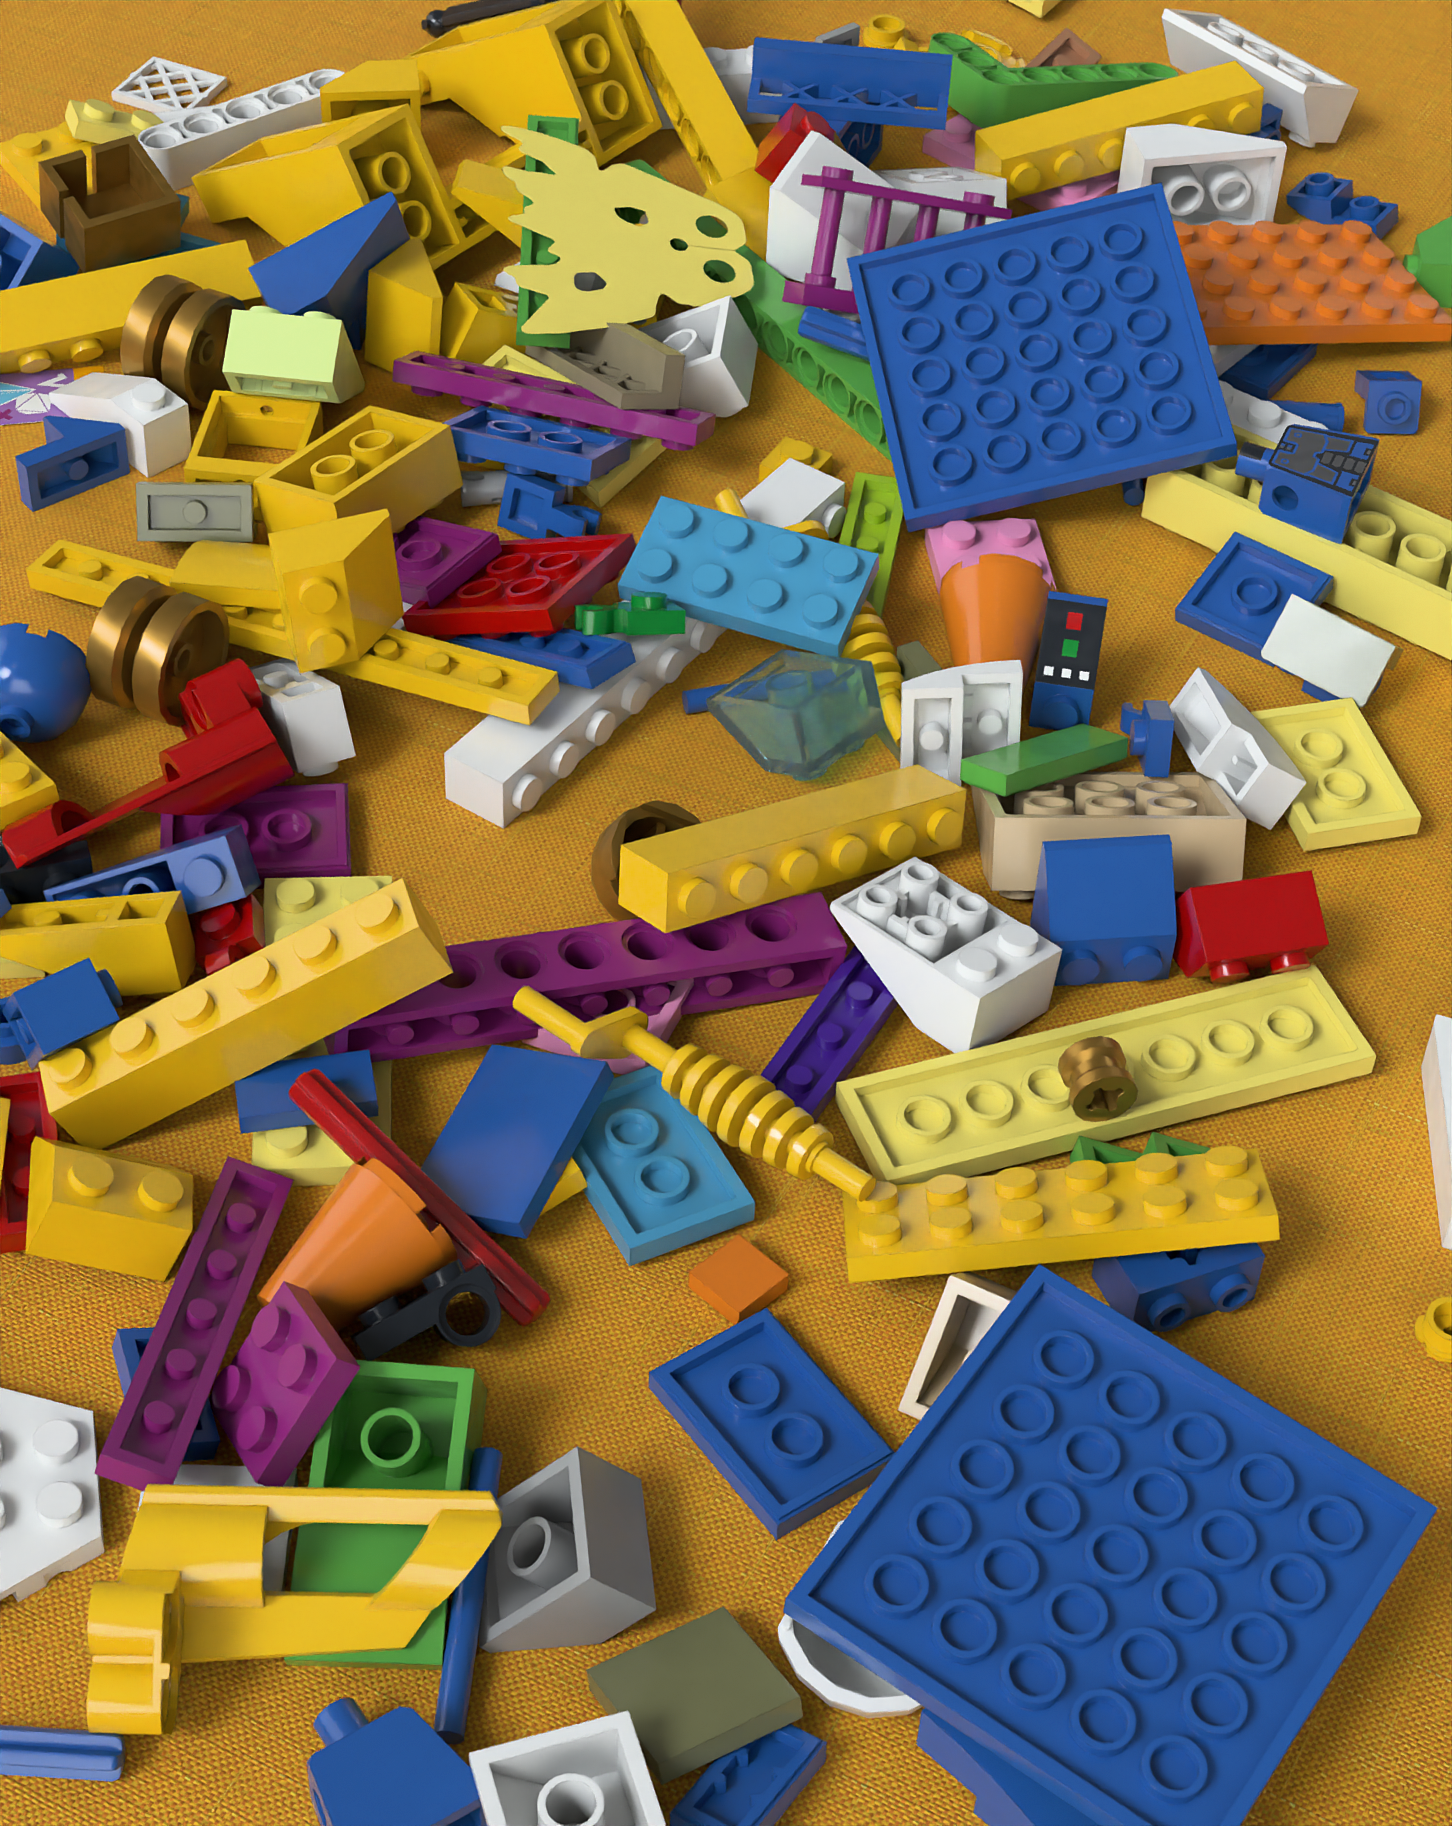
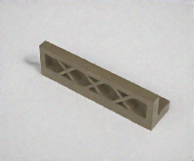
(619, 366)

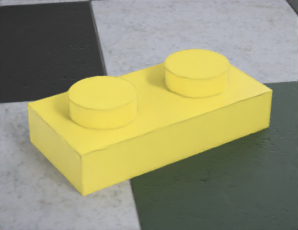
(101, 123)

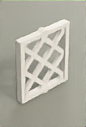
(176, 71)

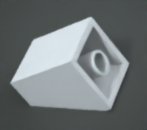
(797, 209)

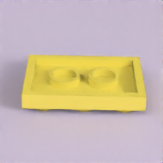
(1350, 781)

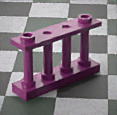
(819, 286)

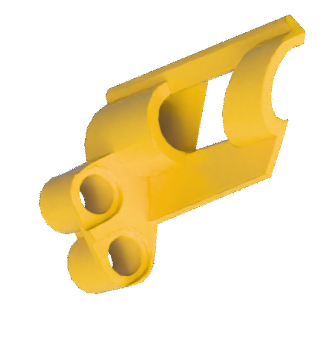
(199, 1595)

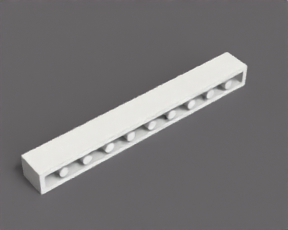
(509, 764)

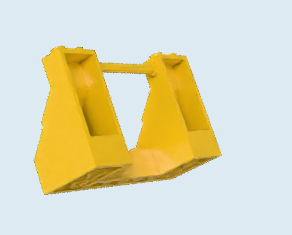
(532, 61)

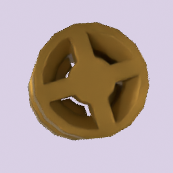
(1097, 1079)

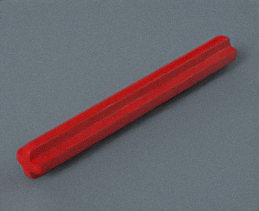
(361, 1137)

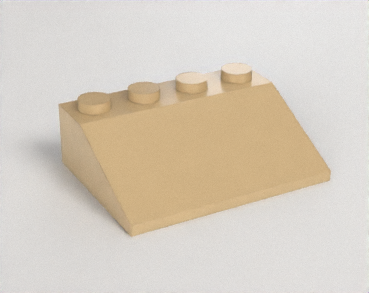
(1188, 806)

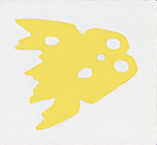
(634, 261)

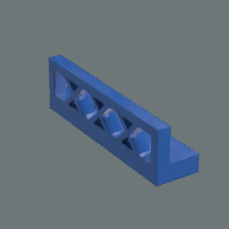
(850, 79)

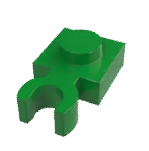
(645, 615)

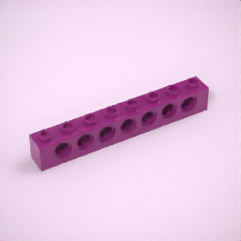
(735, 961)

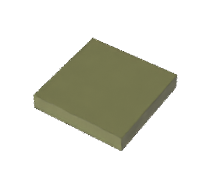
(695, 1693)

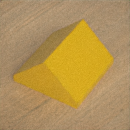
(402, 306)

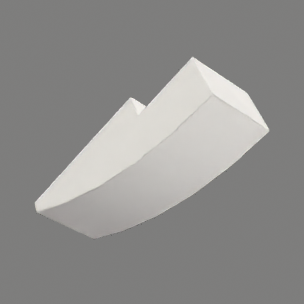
(1234, 749)

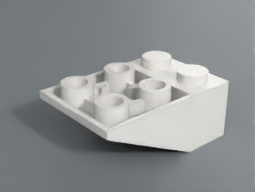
(949, 955)

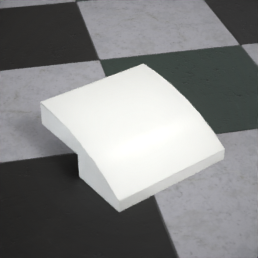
(960, 715)

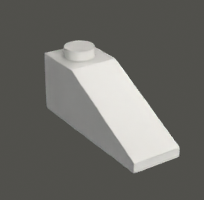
(151, 414)
(304, 716)

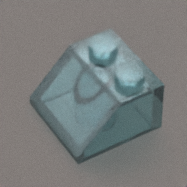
(801, 711)

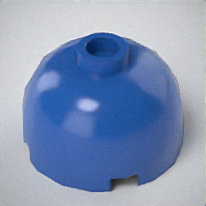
(40, 684)

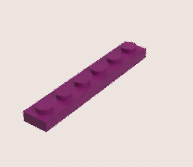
(538, 395)
(194, 1328)

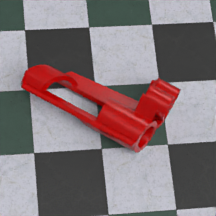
(219, 765)

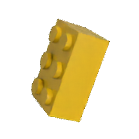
(360, 468)

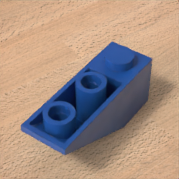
(205, 870)

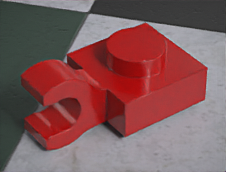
(229, 933)

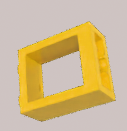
(243, 421)

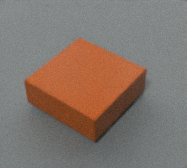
(738, 1280)

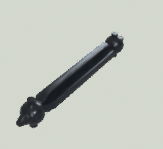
(440, 22)

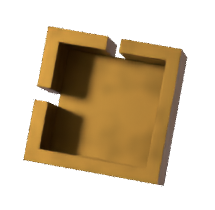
(125, 217)

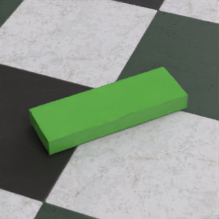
(1043, 759)

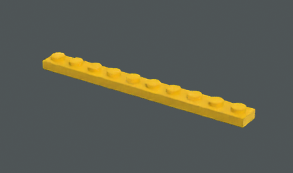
(396, 660)

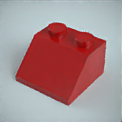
(1249, 926)

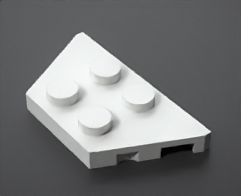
(46, 1492)

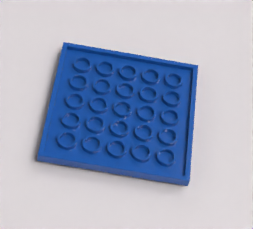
(1039, 358)
(1112, 1565)

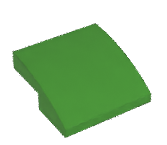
(364, 1561)

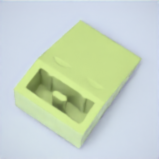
(291, 356)

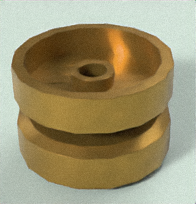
(179, 337)
(153, 644)

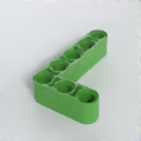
(994, 94)

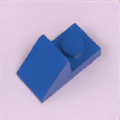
(73, 460)

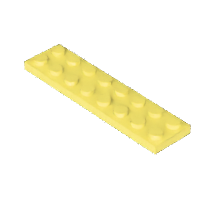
(1184, 1054)

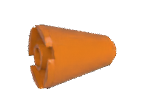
(995, 611)
(363, 1246)

